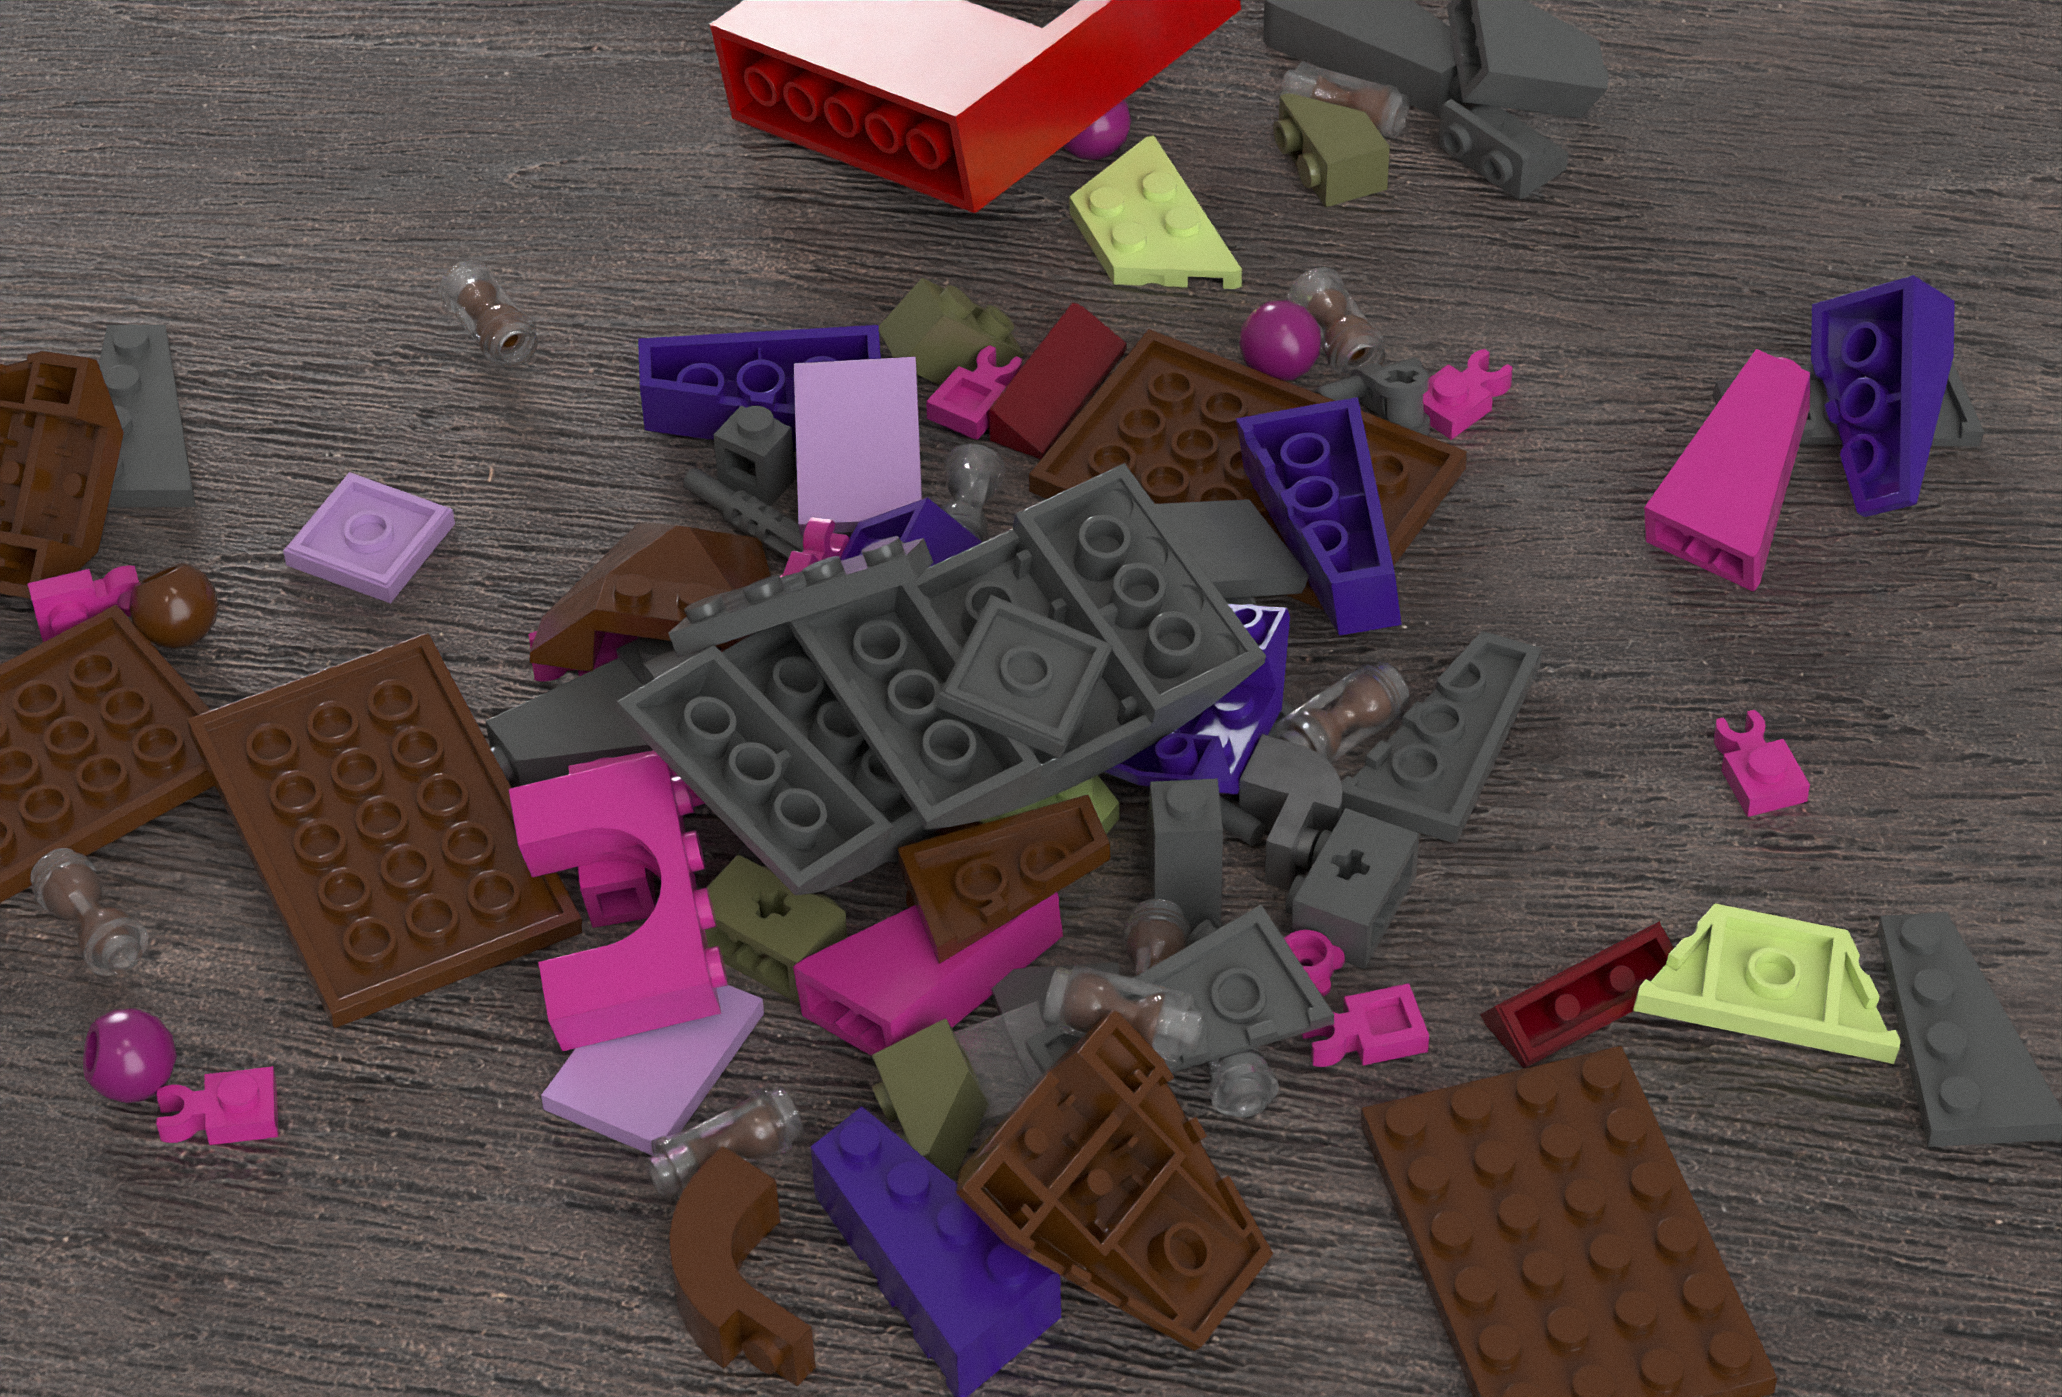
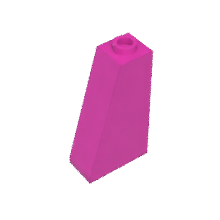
(1733, 476)
(891, 985)

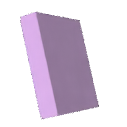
(369, 537)

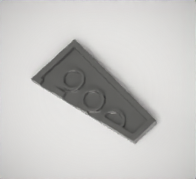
(799, 594)

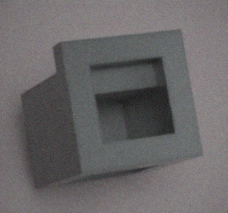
(756, 438)

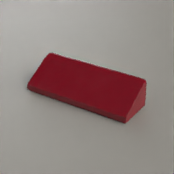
(1055, 383)
(1578, 997)

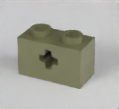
(767, 927)

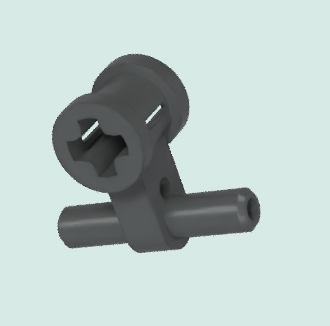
(1389, 391)

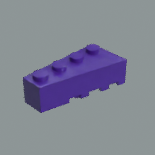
(1324, 499)
(932, 1255)

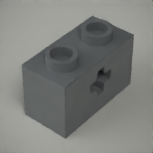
(1355, 884)

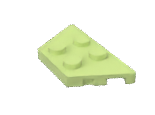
(1150, 224)
(1773, 983)

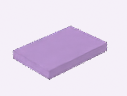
(856, 439)
(653, 1078)

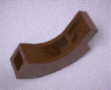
(711, 1233)

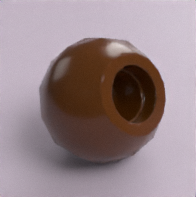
(174, 606)

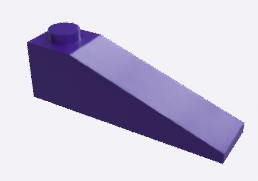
(1885, 379)

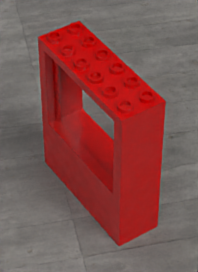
(945, 87)

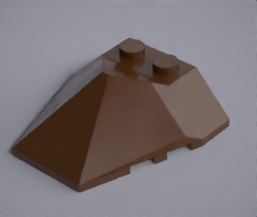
(54, 466)
(644, 590)
(1117, 1189)

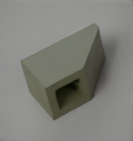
(1333, 148)
(946, 331)
(932, 1094)

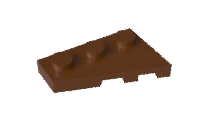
(999, 869)

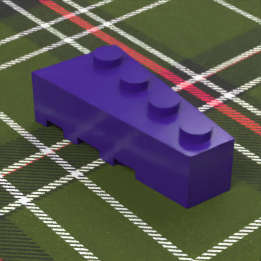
(701, 380)

